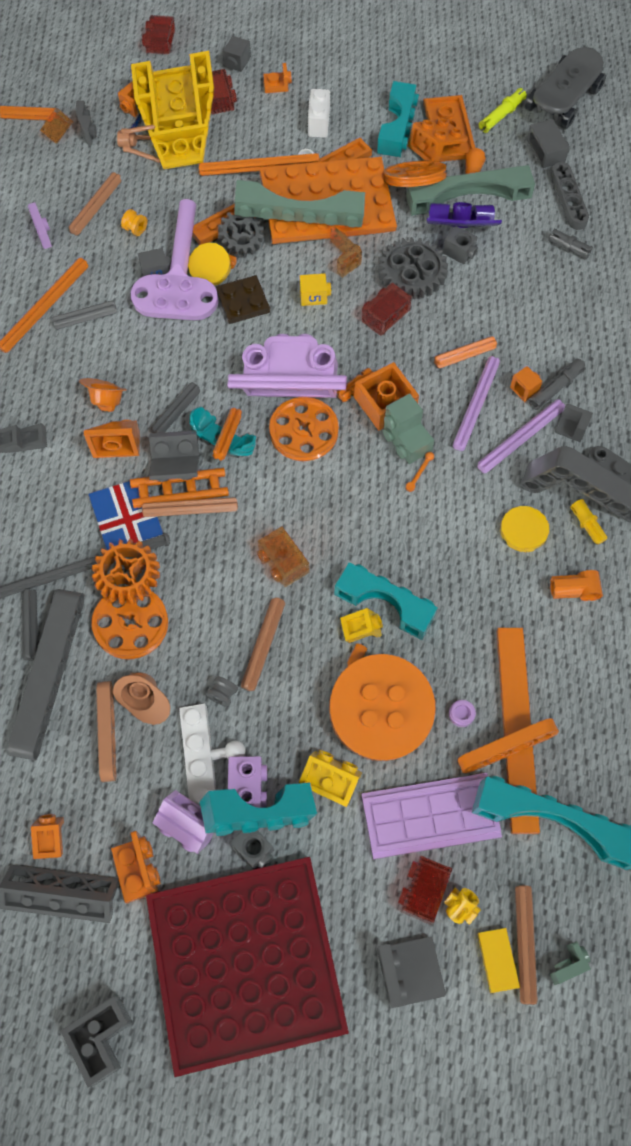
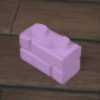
(182, 820)

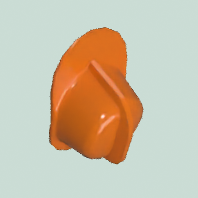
(103, 393)

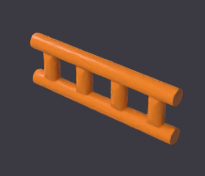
(191, 494)

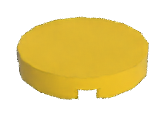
(210, 263)
(524, 528)

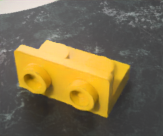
(331, 777)

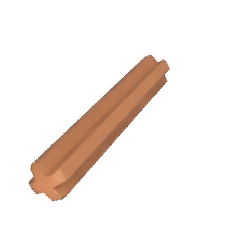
(94, 203)
(189, 507)
(263, 644)
(526, 945)

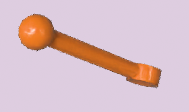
(410, 486)

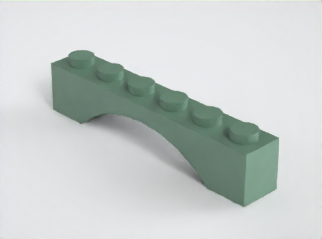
(509, 183)
(257, 201)

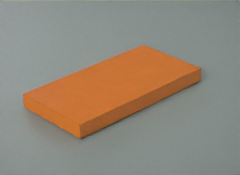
(454, 110)

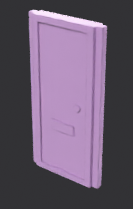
(426, 817)

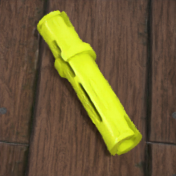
(507, 106)

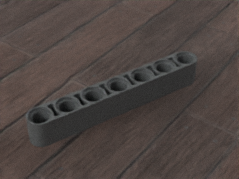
(45, 675)

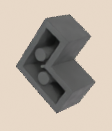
(89, 1039)

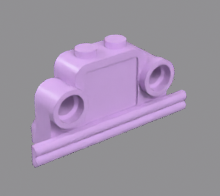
(289, 369)

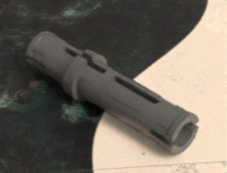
(563, 378)

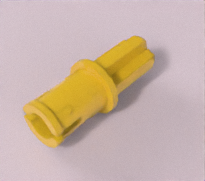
(588, 521)

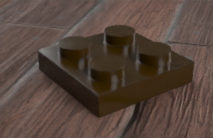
(243, 299)

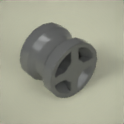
(222, 691)

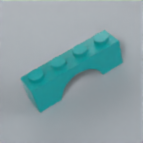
(392, 135)
(360, 585)
(227, 812)

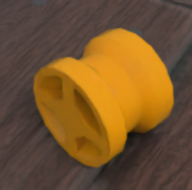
(134, 222)

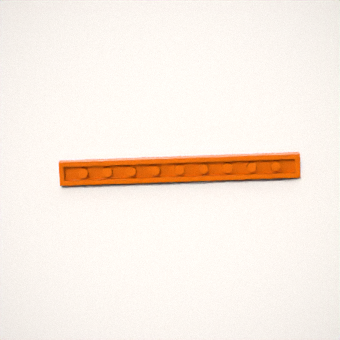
(207, 230)

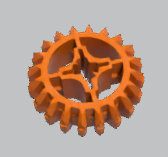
(142, 559)

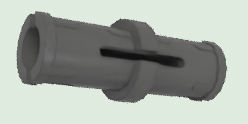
(570, 243)

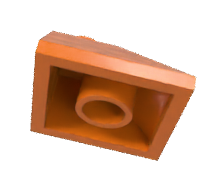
(114, 439)

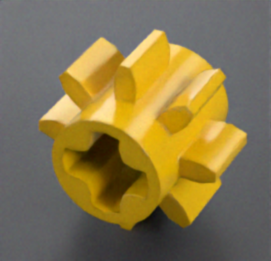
(462, 906)

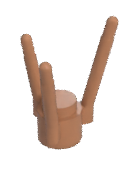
(127, 139)

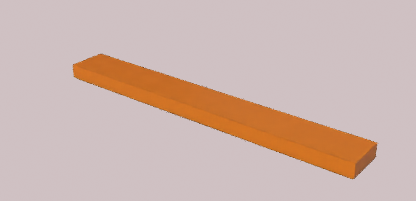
(516, 717)

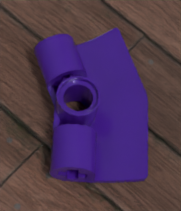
(463, 215)

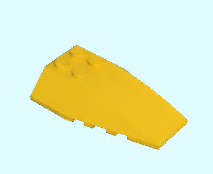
(178, 106)

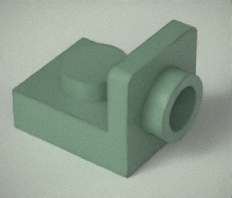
(566, 969)

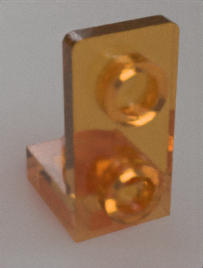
(351, 252)

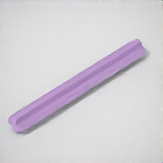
(476, 403)
(520, 436)

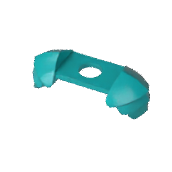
(207, 429)

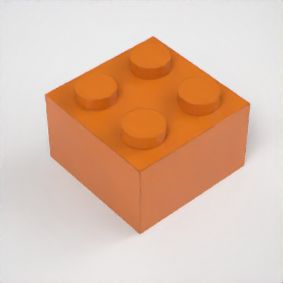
(380, 390)

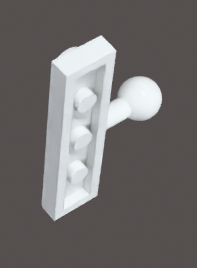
(199, 752)

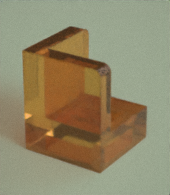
(56, 125)

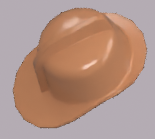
(142, 698)

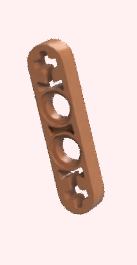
(106, 732)

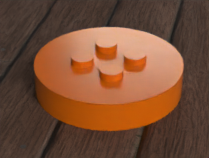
(382, 707)

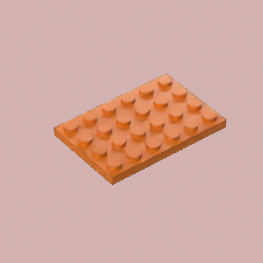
(325, 180)

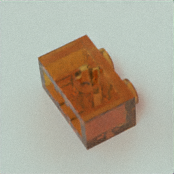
(280, 544)

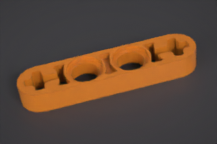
(508, 745)

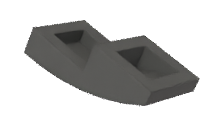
(16, 439)

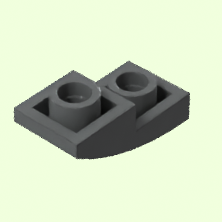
(87, 128)

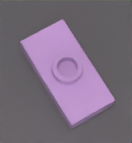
(40, 224)

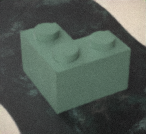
(405, 429)

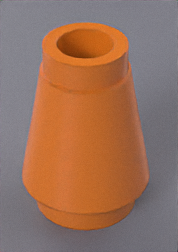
(474, 160)

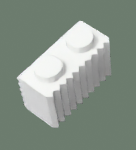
(318, 113)

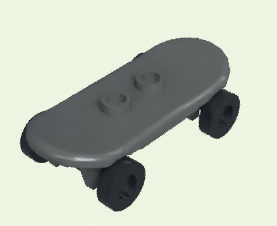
(568, 84)

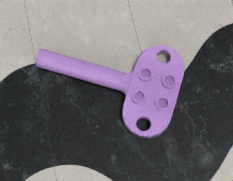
(176, 293)

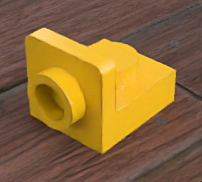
(361, 625)

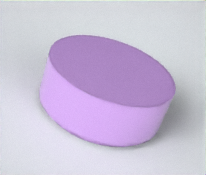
(462, 713)

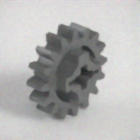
(242, 237)

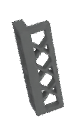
(56, 898)

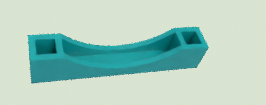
(503, 801)

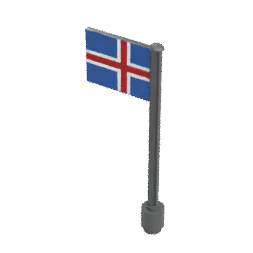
(116, 521)

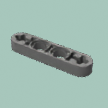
(571, 195)

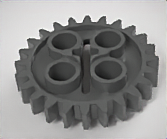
(413, 267)

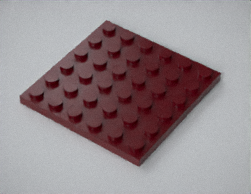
(244, 966)

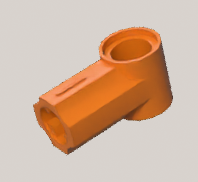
(584, 585)

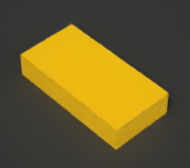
(498, 960)

